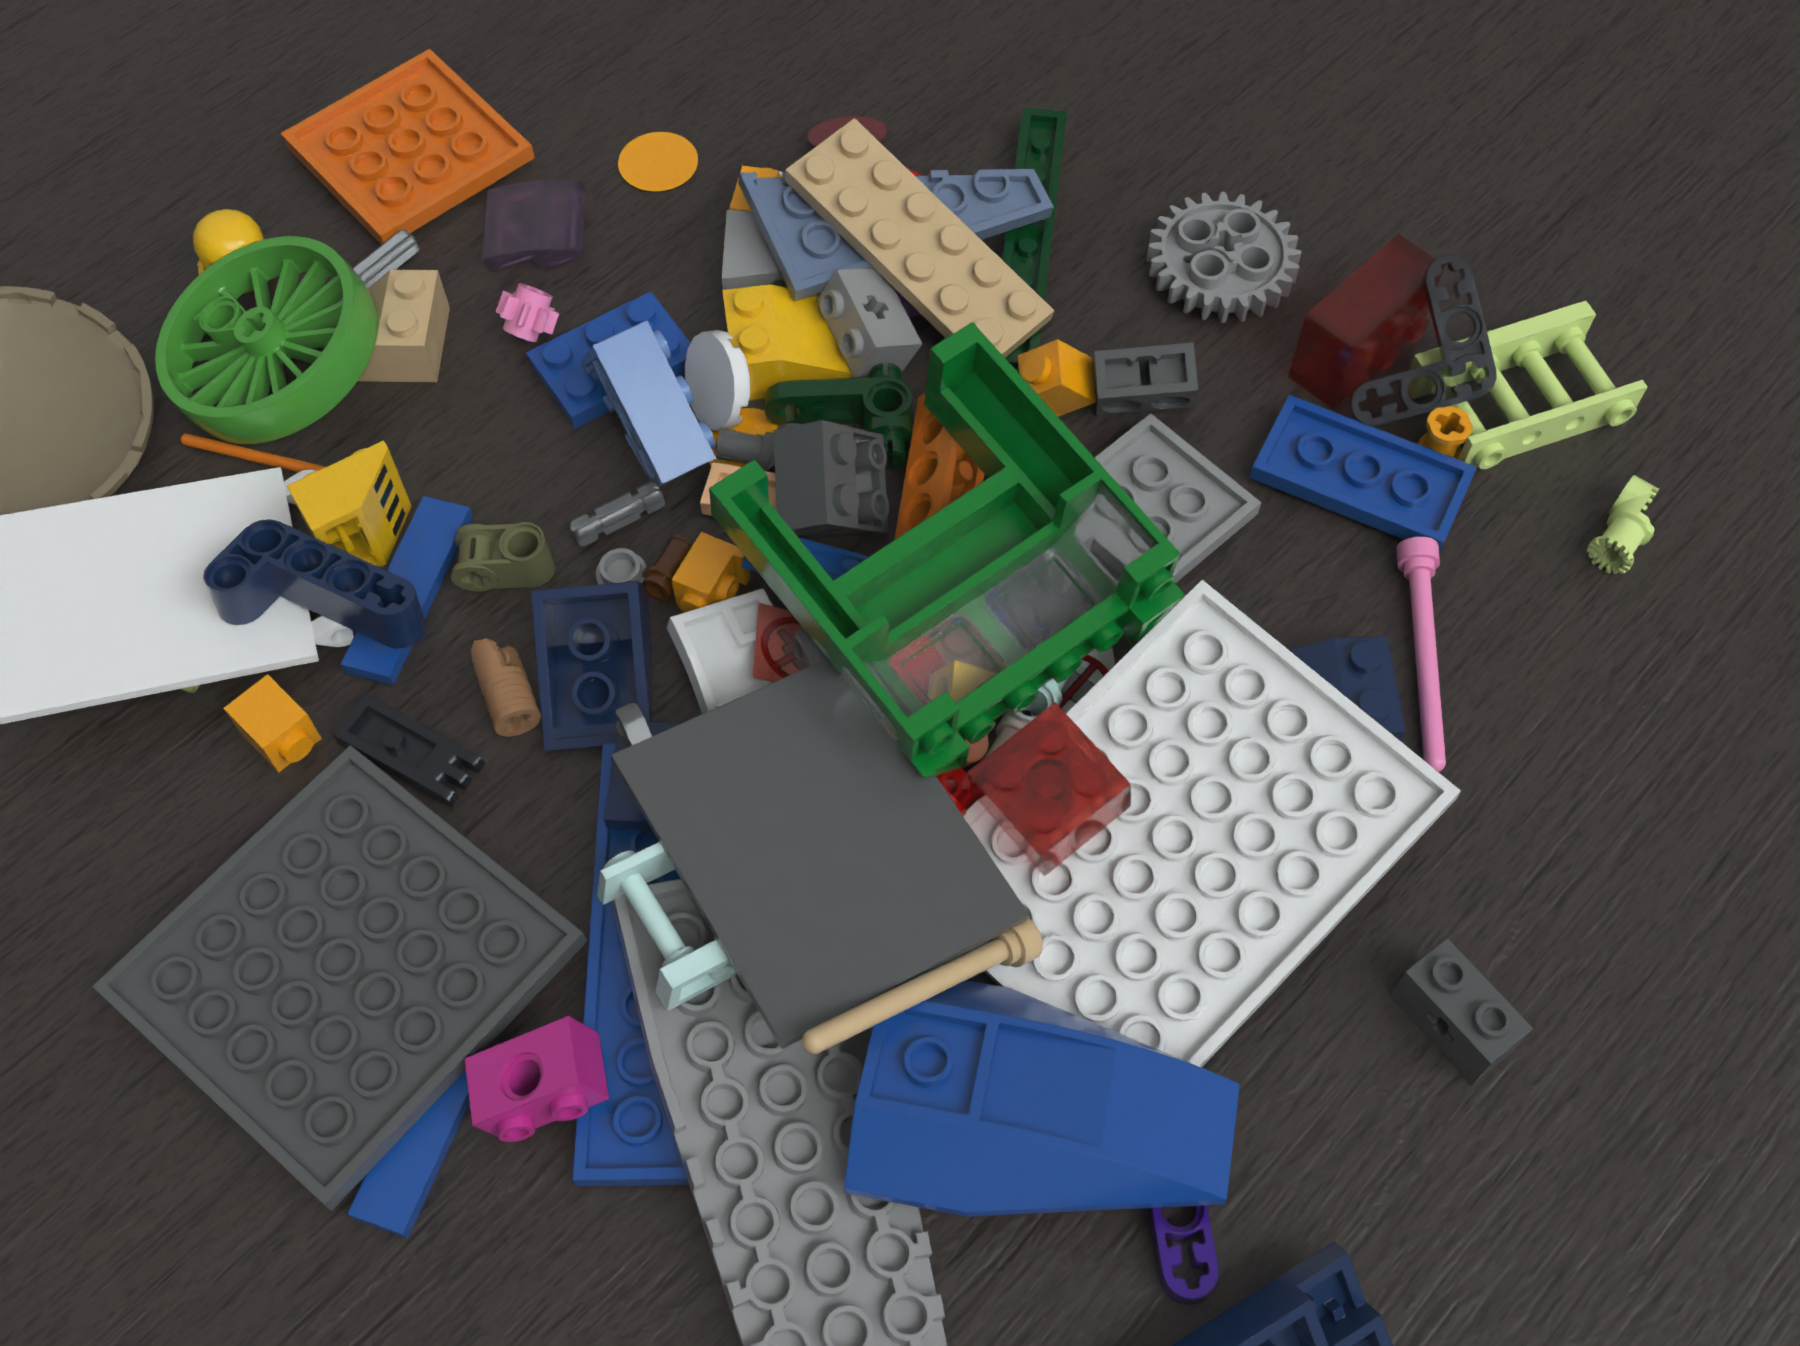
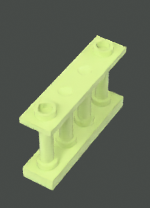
(1525, 346)

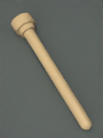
(1010, 948)

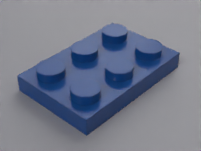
(559, 360)

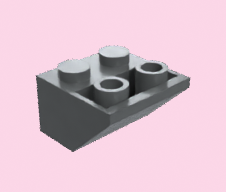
(831, 480)

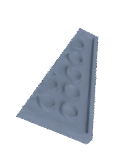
(811, 250)

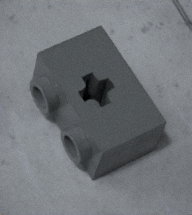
(1460, 1011)

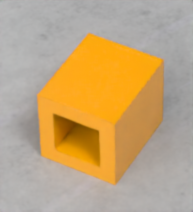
(1059, 376)
(273, 723)

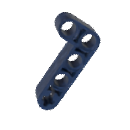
(282, 561)

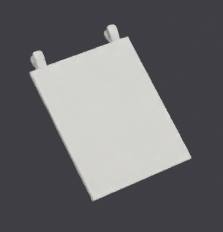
(114, 598)

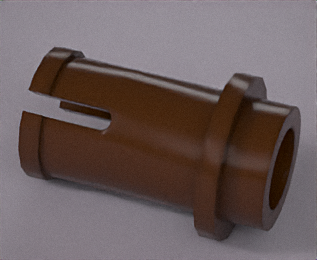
(659, 576)

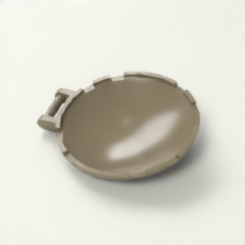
(69, 402)

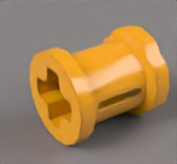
(1446, 430)

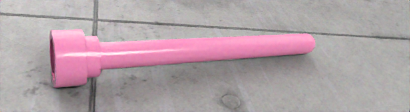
(1418, 561)

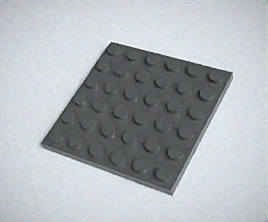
(340, 972)

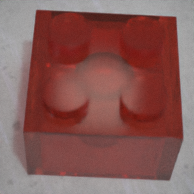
(1050, 788)

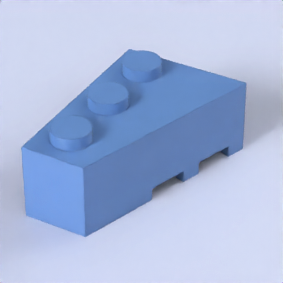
(651, 403)

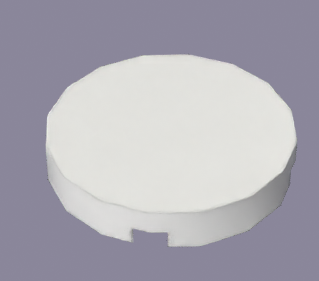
(717, 379)

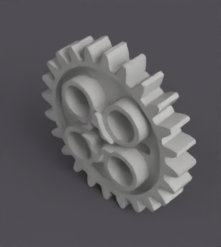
(1223, 256)

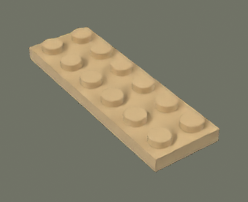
(915, 240)

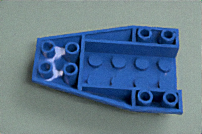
(1032, 1110)

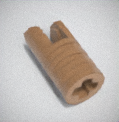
(505, 688)

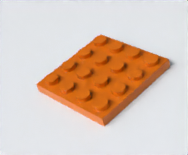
(407, 146)

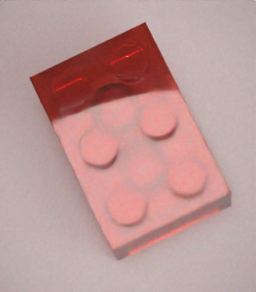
(1363, 323)

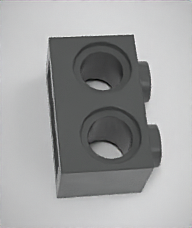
(1145, 379)

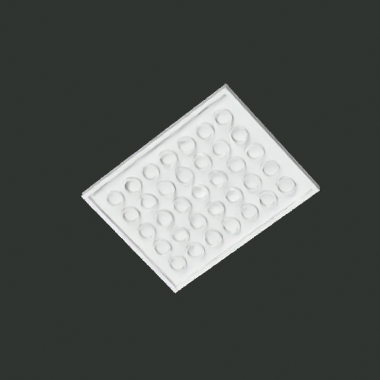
(1244, 840)

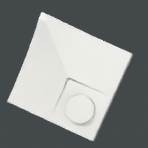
(720, 648)

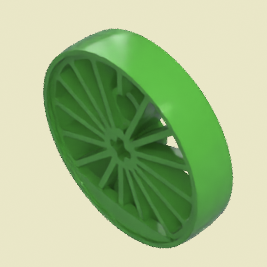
(256, 343)

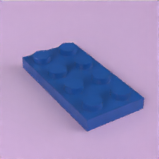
(1362, 472)

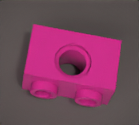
(504, 1079)

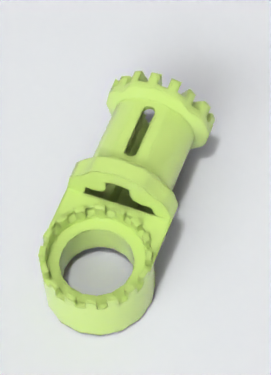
(1625, 529)

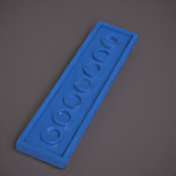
(628, 1134)

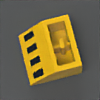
(355, 504)

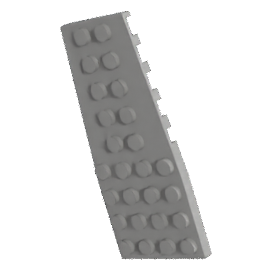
(769, 1159)

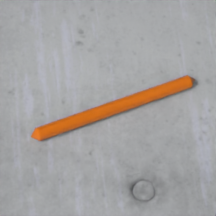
(247, 453)

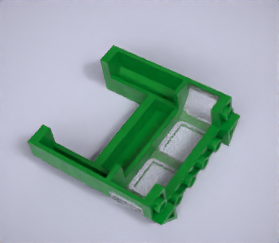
(986, 590)

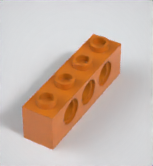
(935, 471)

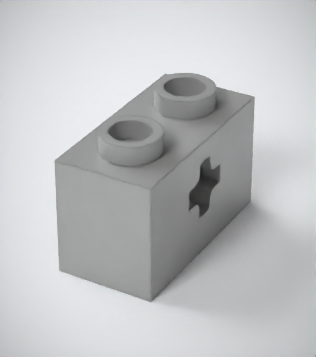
(868, 321)

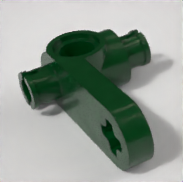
(877, 402)

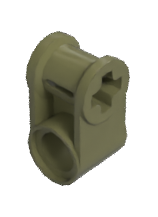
(500, 557)

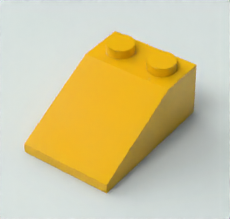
(781, 337)

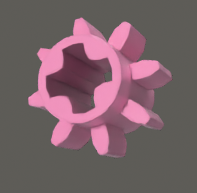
(527, 312)

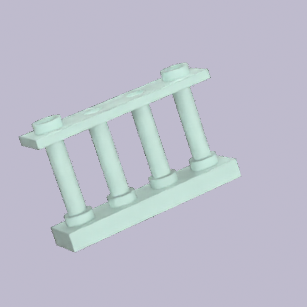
(685, 970)

